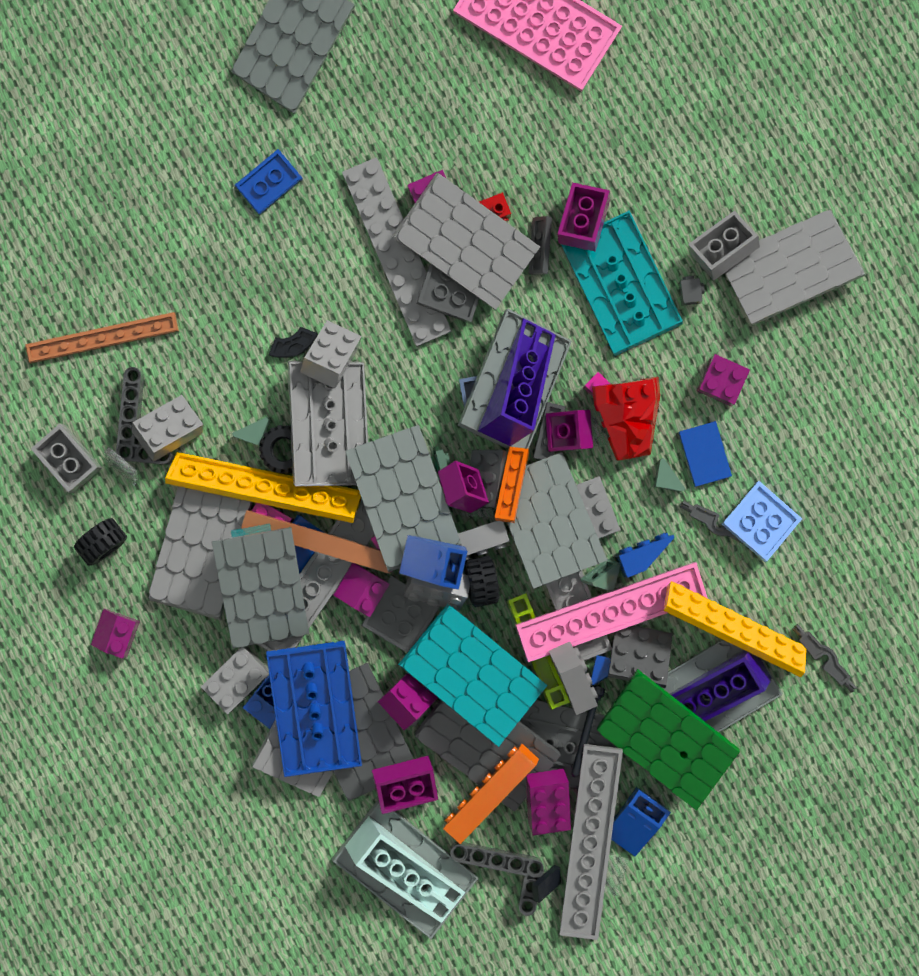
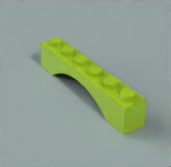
(543, 667)

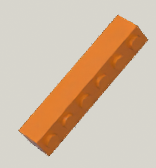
(491, 793)

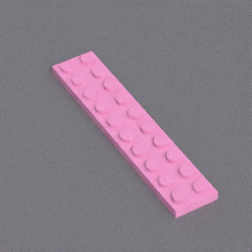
(604, 612)

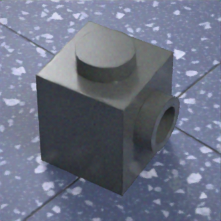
(691, 290)

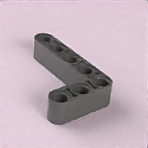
(124, 423)
(504, 865)

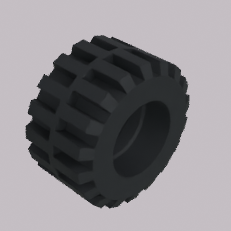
(267, 446)
(100, 541)
(483, 581)

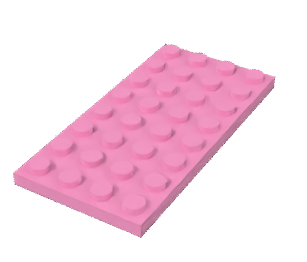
(555, 34)

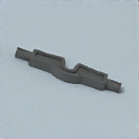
(709, 518)
(831, 665)

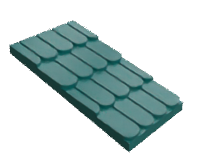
(624, 286)
(473, 675)

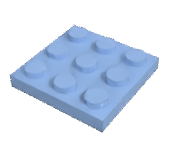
(761, 521)

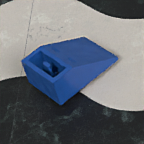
(640, 558)
(433, 561)
(262, 705)
(638, 821)

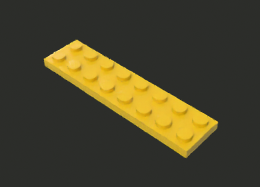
(735, 629)

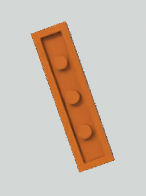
(511, 484)

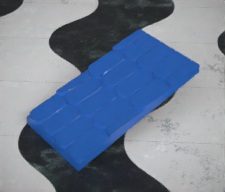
(314, 708)

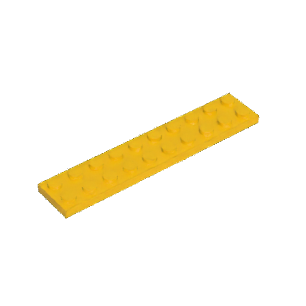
(262, 487)

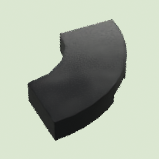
(293, 345)

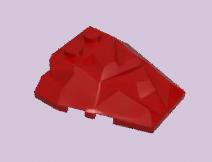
(629, 415)

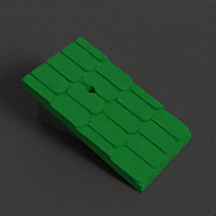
(667, 739)

